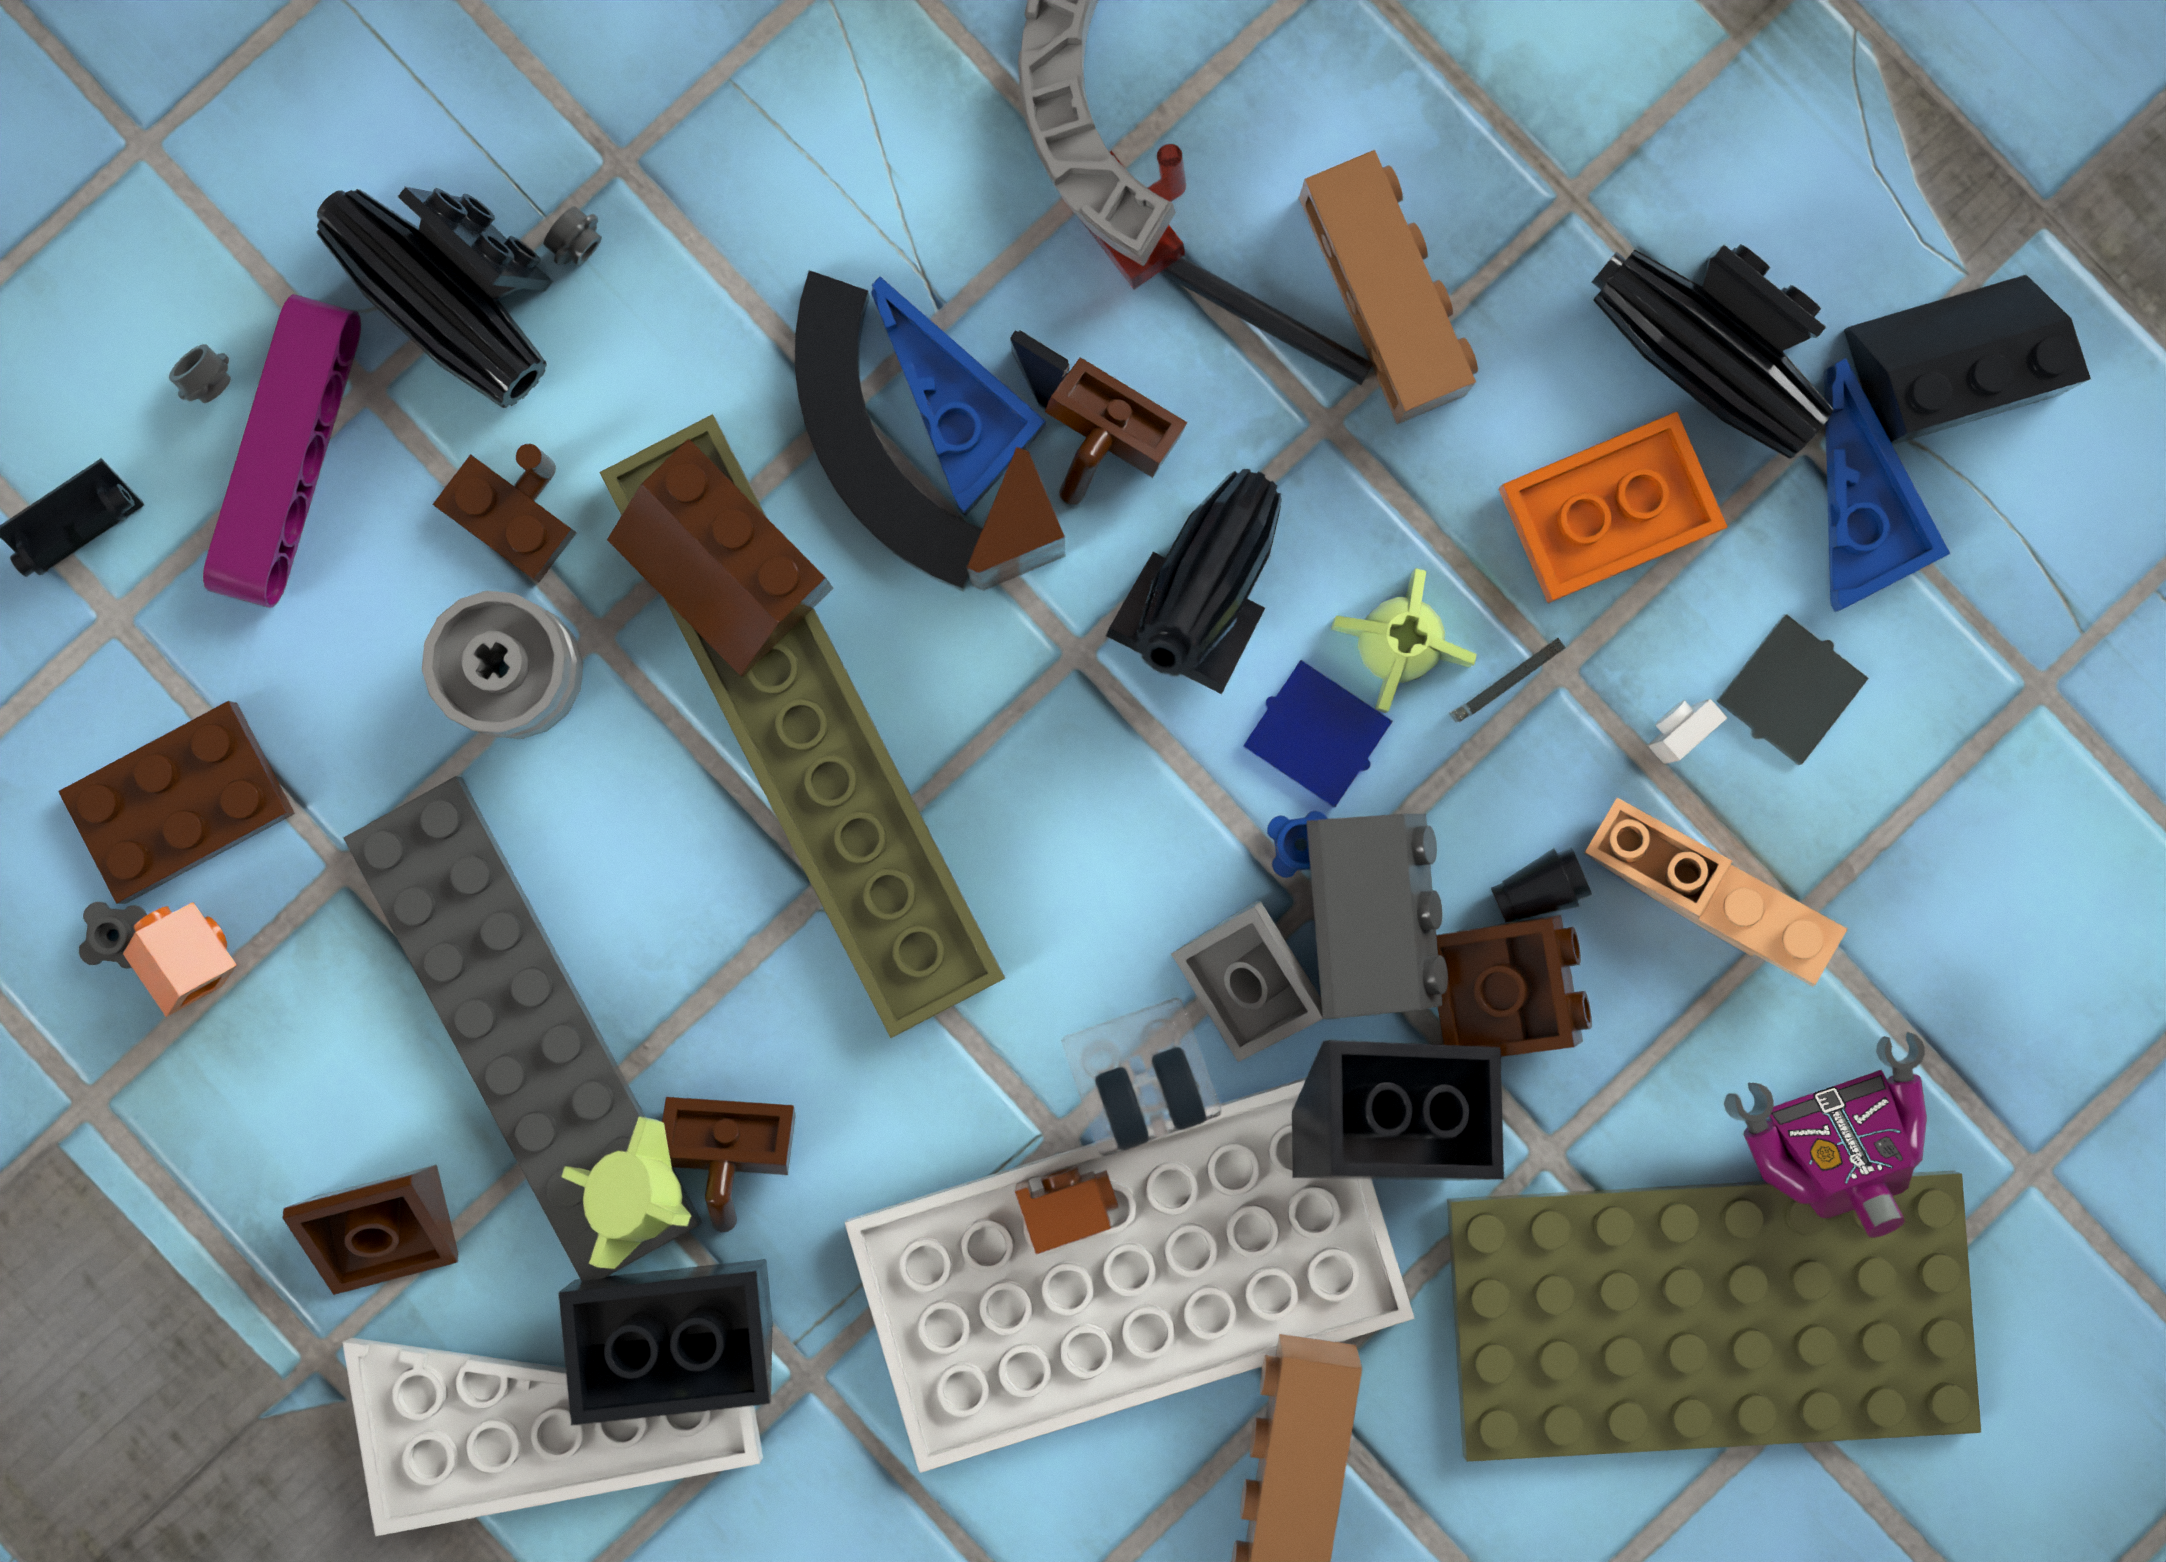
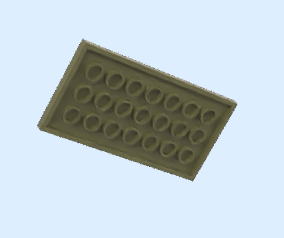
(1707, 1320)

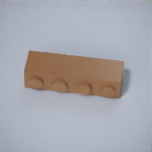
(1387, 286)
(1300, 1451)

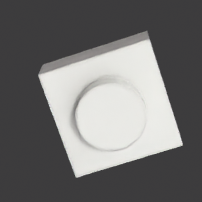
(1684, 729)

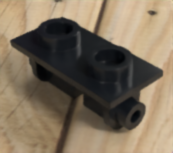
(68, 518)

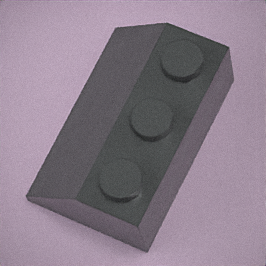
(1376, 915)

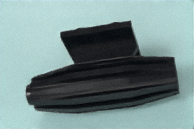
(442, 282)
(1722, 340)
(1193, 605)

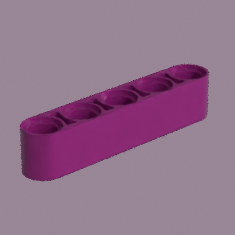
(282, 451)

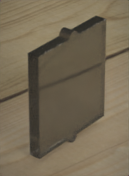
(1507, 680)
(1792, 689)

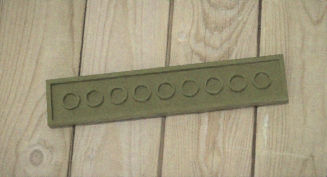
(838, 795)

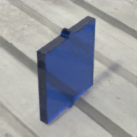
(1317, 733)

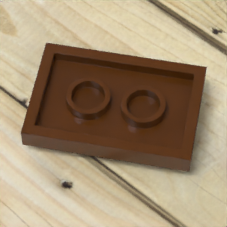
(176, 802)

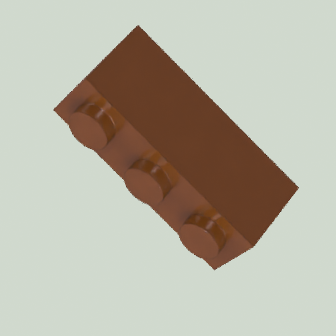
(717, 558)

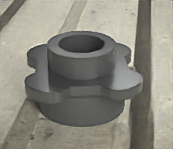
(100, 922)

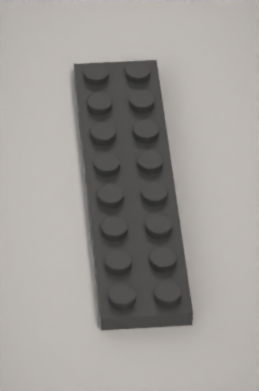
(505, 1003)

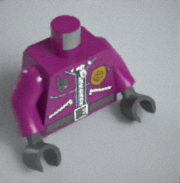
(1844, 1143)

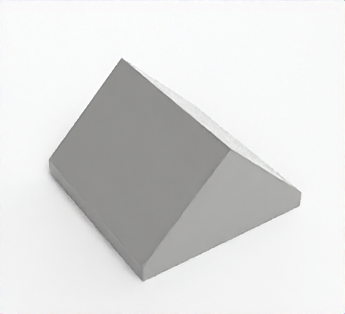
(1249, 981)

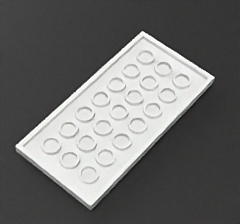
(1182, 1291)

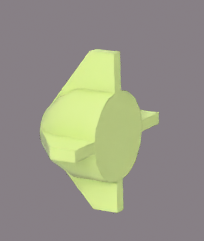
(1402, 640)
(631, 1194)

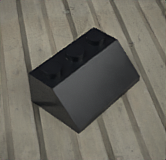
(1966, 358)
(1400, 1113)
(667, 1342)

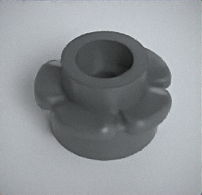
(573, 237)
(200, 374)

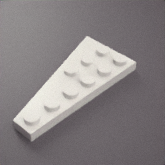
(495, 1435)

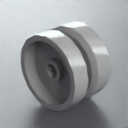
(465, 658)

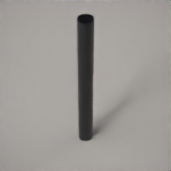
(1269, 319)

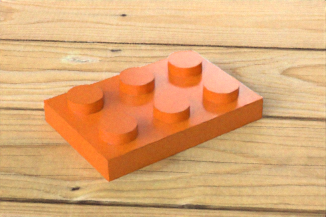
(1612, 507)

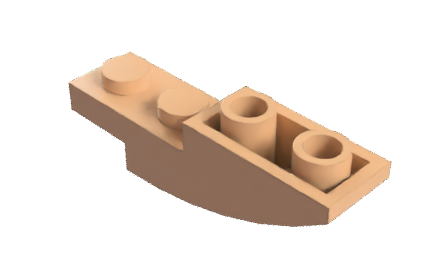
(1714, 892)

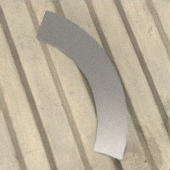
(1066, 139)

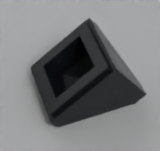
(1039, 365)

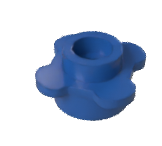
(1284, 834)

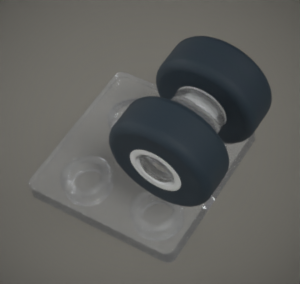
(1141, 1076)

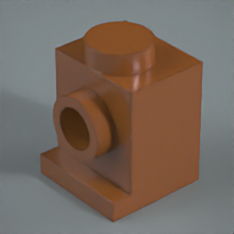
(1066, 1207)

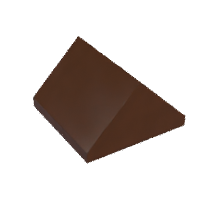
(1019, 528)
(376, 1230)

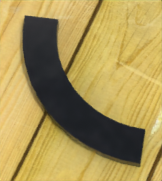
(847, 443)

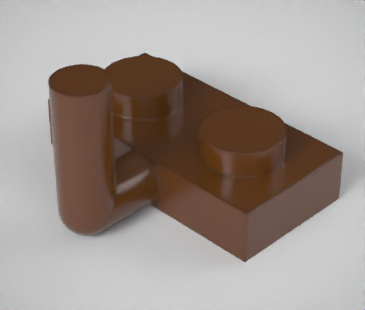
(1112, 421)
(507, 514)
(728, 1140)

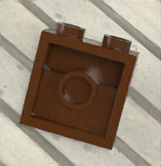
(1513, 987)

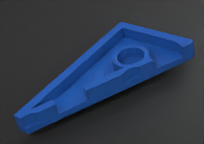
(963, 406)
(1874, 511)

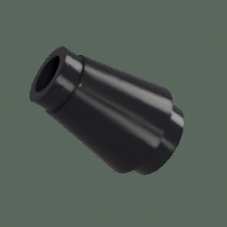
(1542, 887)

